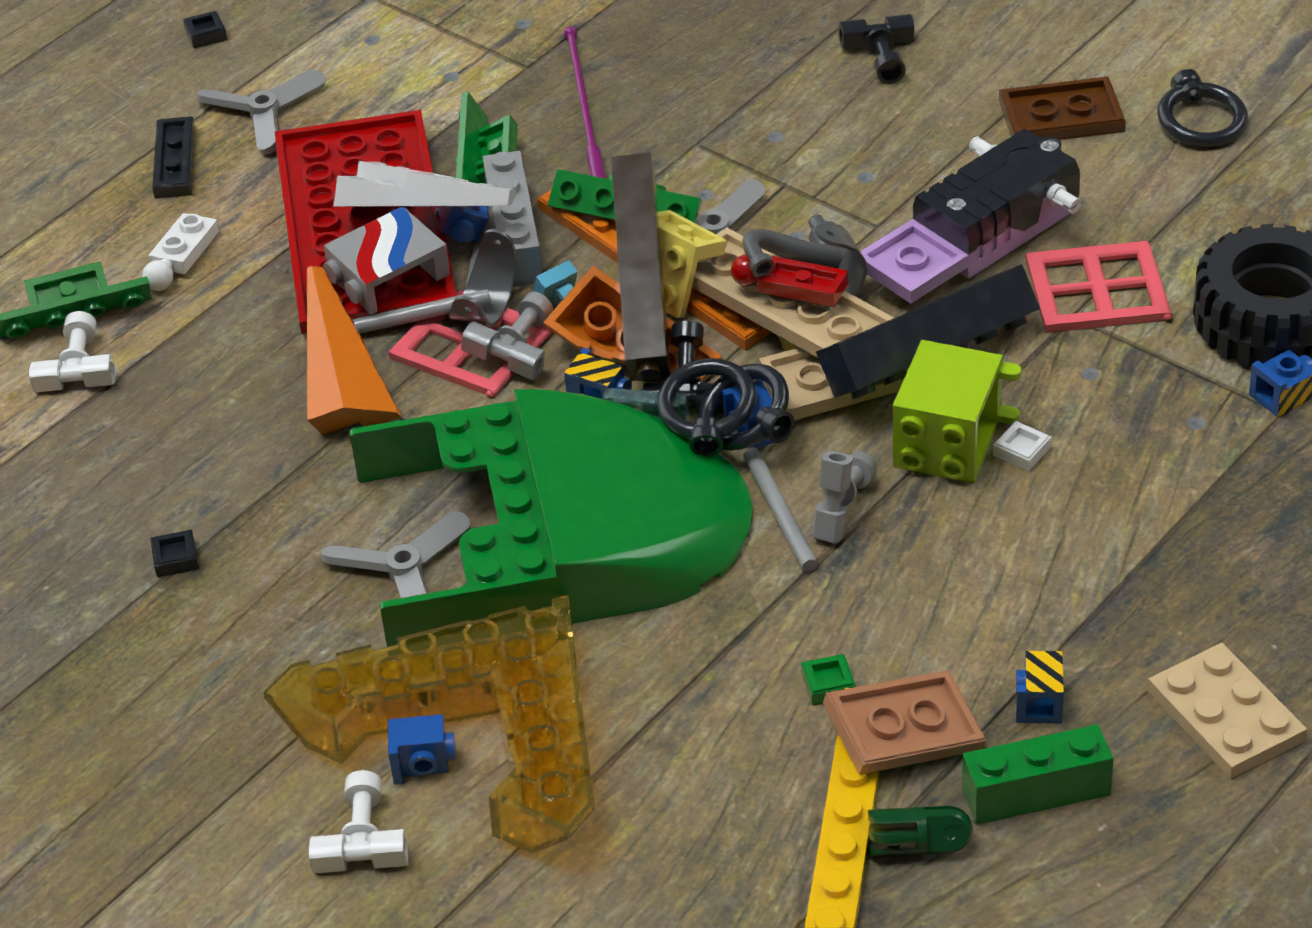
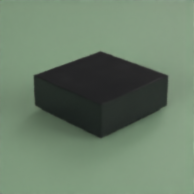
(204, 29)
(174, 553)

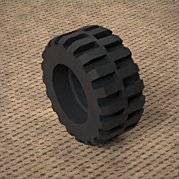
(1230, 287)

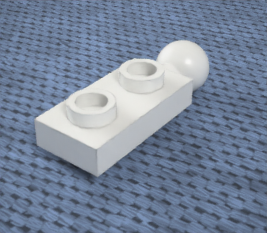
(179, 249)

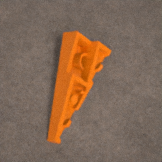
(340, 370)

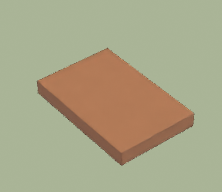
(903, 722)

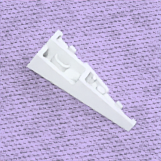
(399, 186)

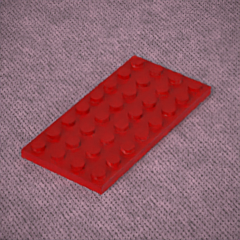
(309, 170)

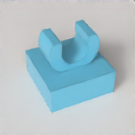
(556, 282)

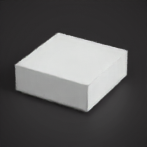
(1022, 446)

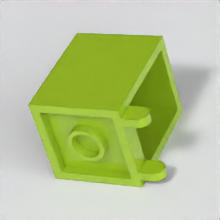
(950, 410)

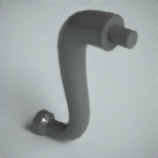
(790, 248)

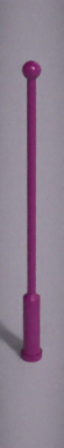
(593, 151)

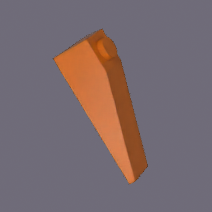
(593, 320)

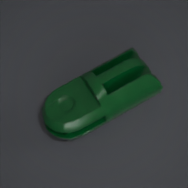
(918, 830)

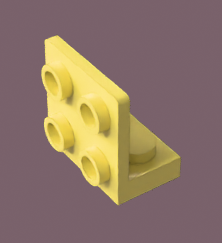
(681, 249)

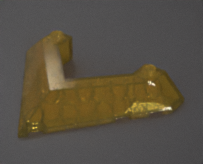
(499, 665)

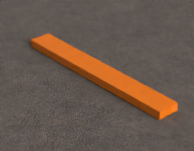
(602, 236)

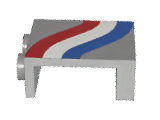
(382, 252)

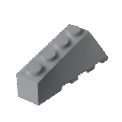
(516, 220)

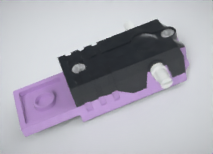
(978, 214)

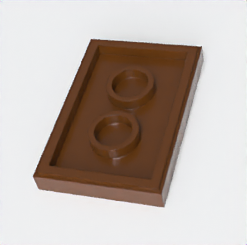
(1063, 109)

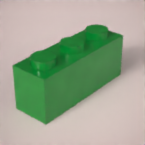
(1037, 774)

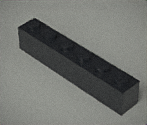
(951, 320)

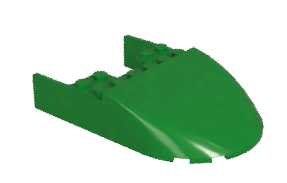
(584, 503)

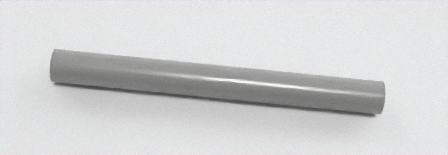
(415, 312)
(780, 510)

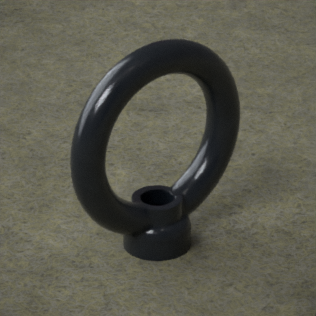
(1189, 88)
(770, 422)
(706, 432)

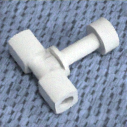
(74, 362)
(359, 838)

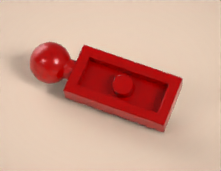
(795, 280)

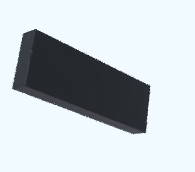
(173, 157)

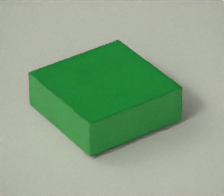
(826, 676)

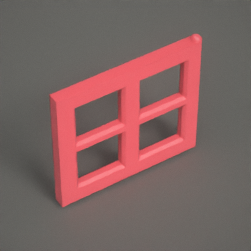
(1105, 313)
(450, 367)

